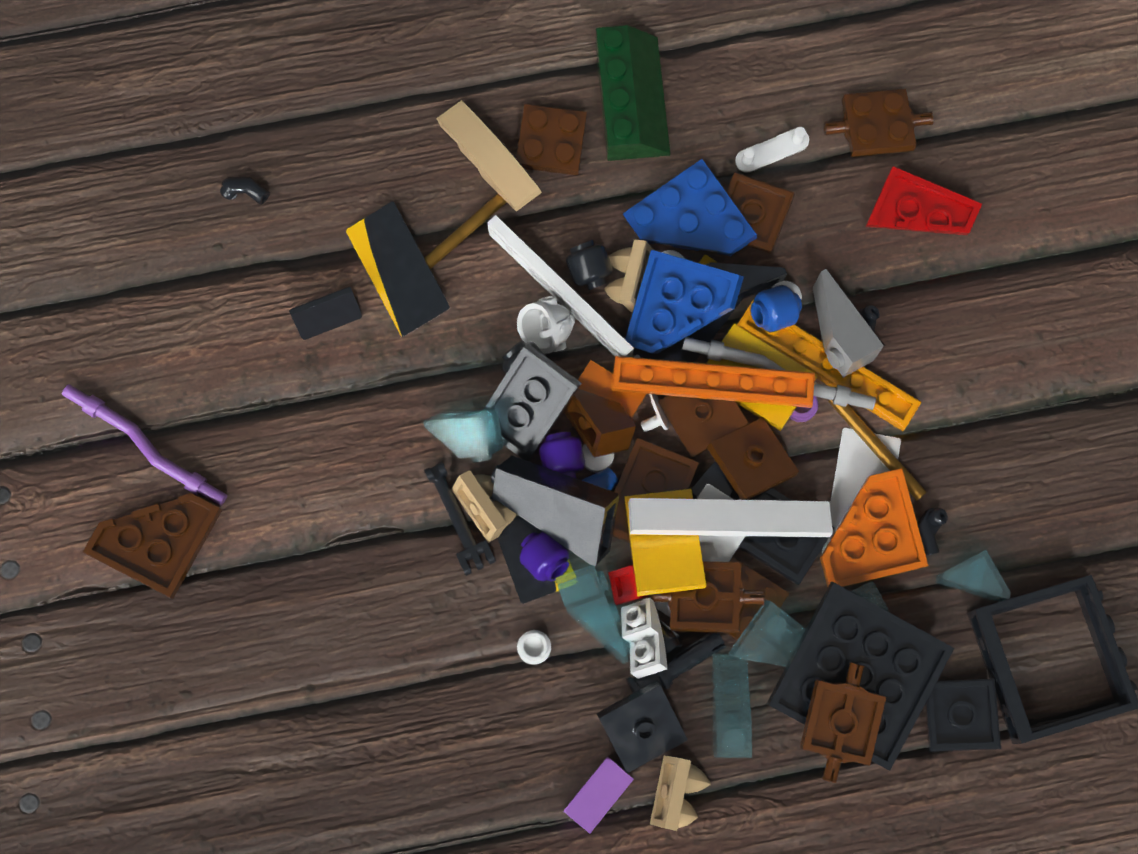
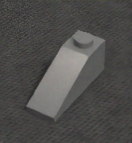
(844, 332)

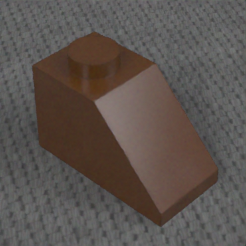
(600, 423)

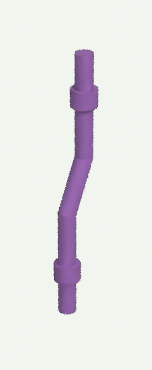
(193, 482)

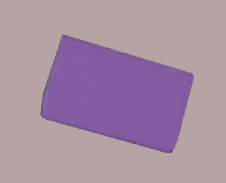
(598, 795)

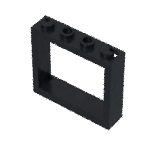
(1101, 630)

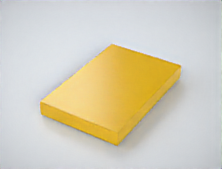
(740, 339)
(666, 561)

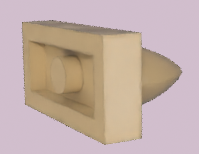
(633, 263)
(475, 495)
(675, 780)

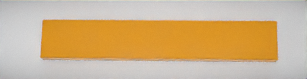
(805, 349)

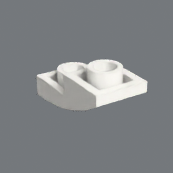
(644, 633)

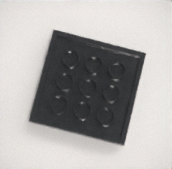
(896, 658)

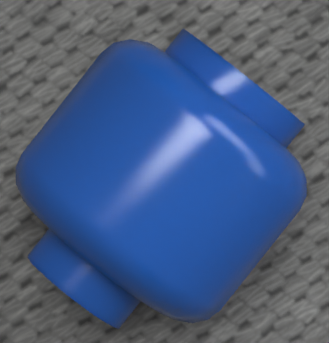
(776, 308)

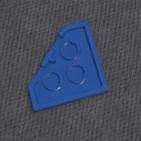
(691, 215)
(678, 300)

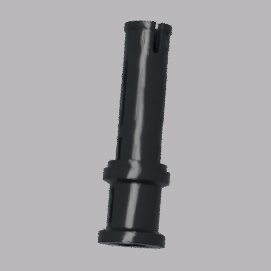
(681, 662)

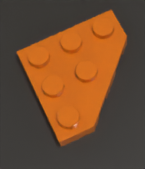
(876, 534)

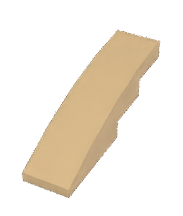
(489, 156)

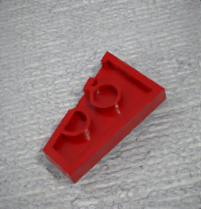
(922, 206)

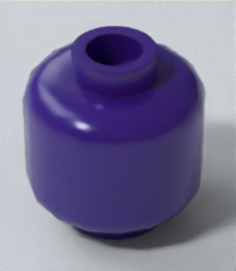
(562, 453)
(544, 557)

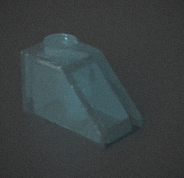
(468, 433)

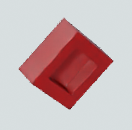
(624, 586)

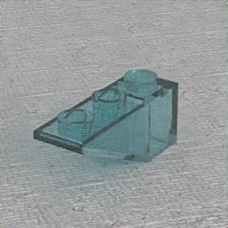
(587, 604)

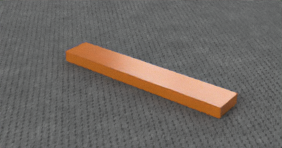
(713, 381)

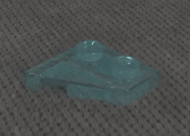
(769, 637)

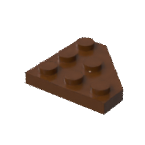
(156, 541)

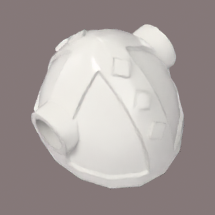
(545, 324)

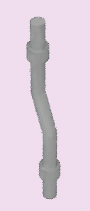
(716, 351)

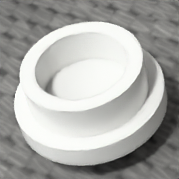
(534, 647)

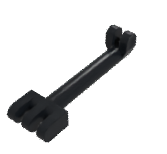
(472, 550)

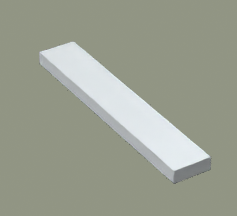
(558, 287)
(729, 517)

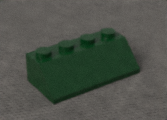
(631, 93)

